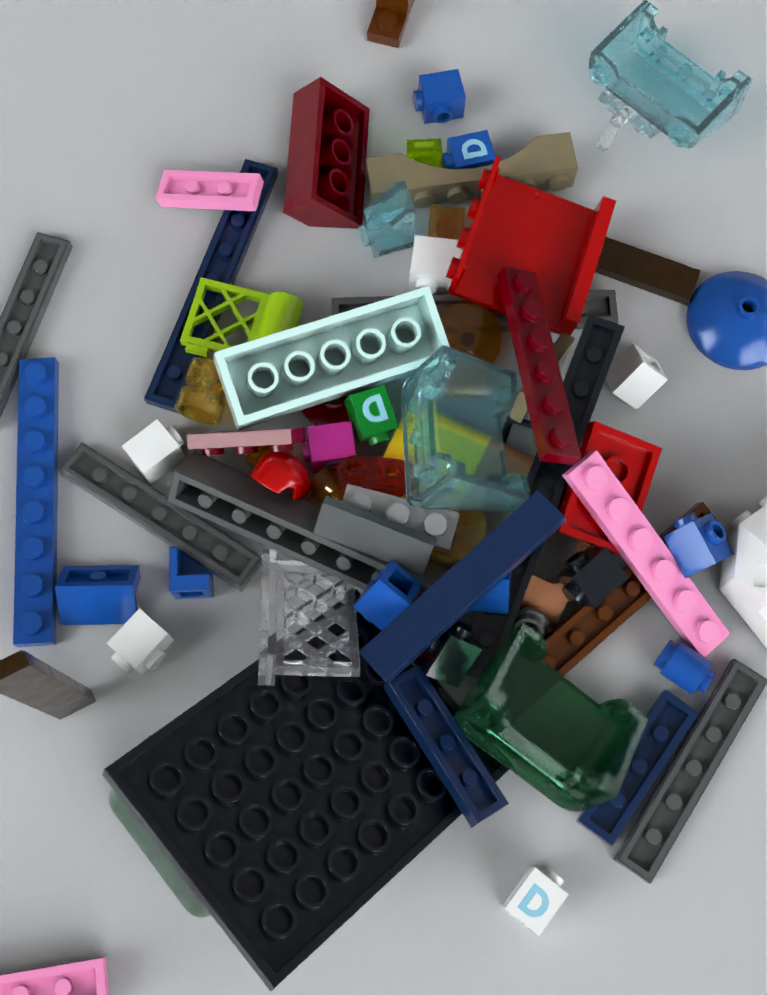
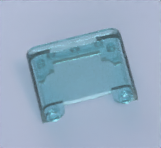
(663, 82)
(456, 436)

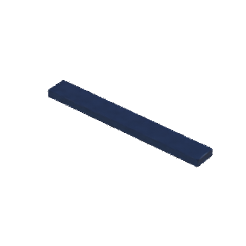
(219, 264)

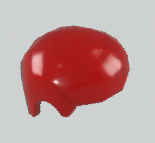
(283, 471)

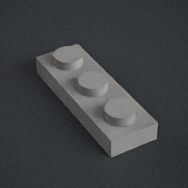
(435, 523)

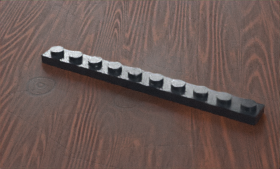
(582, 389)

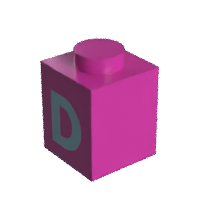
(328, 445)

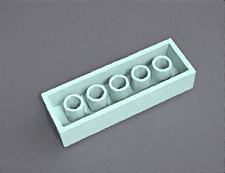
(329, 357)

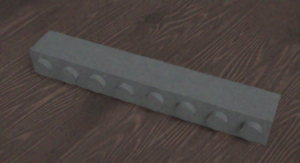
(274, 520)

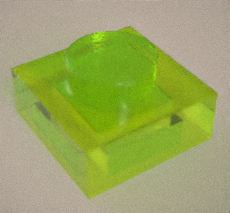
(425, 151)

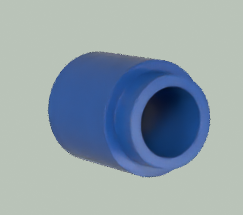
(685, 667)

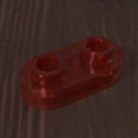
(373, 474)

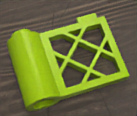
(274, 314)

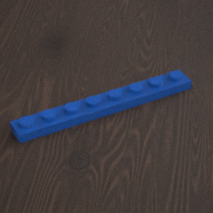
(36, 503)

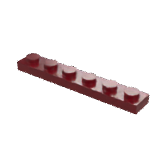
(538, 367)

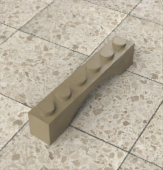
(542, 164)

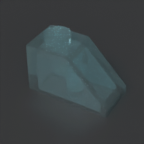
(389, 222)

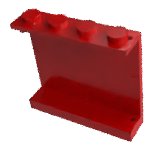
(530, 233)

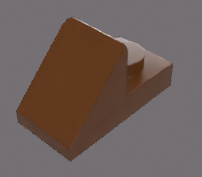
(389, 22)

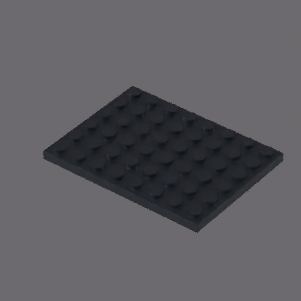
(289, 802)

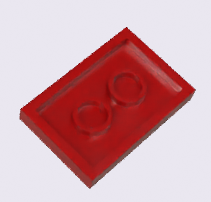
(632, 464)

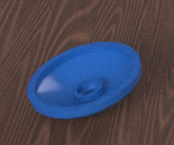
(723, 327)

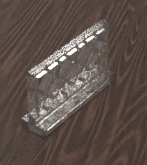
(274, 624)

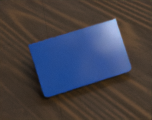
(97, 594)

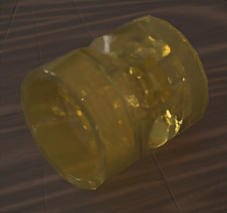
(203, 395)

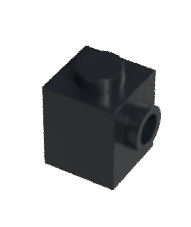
(591, 576)
(450, 655)

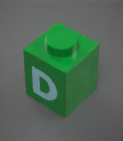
(371, 415)

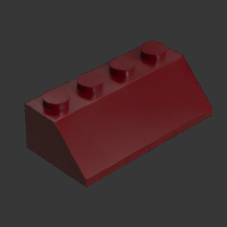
(326, 157)

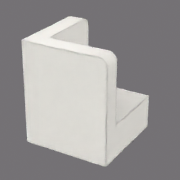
(635, 376)

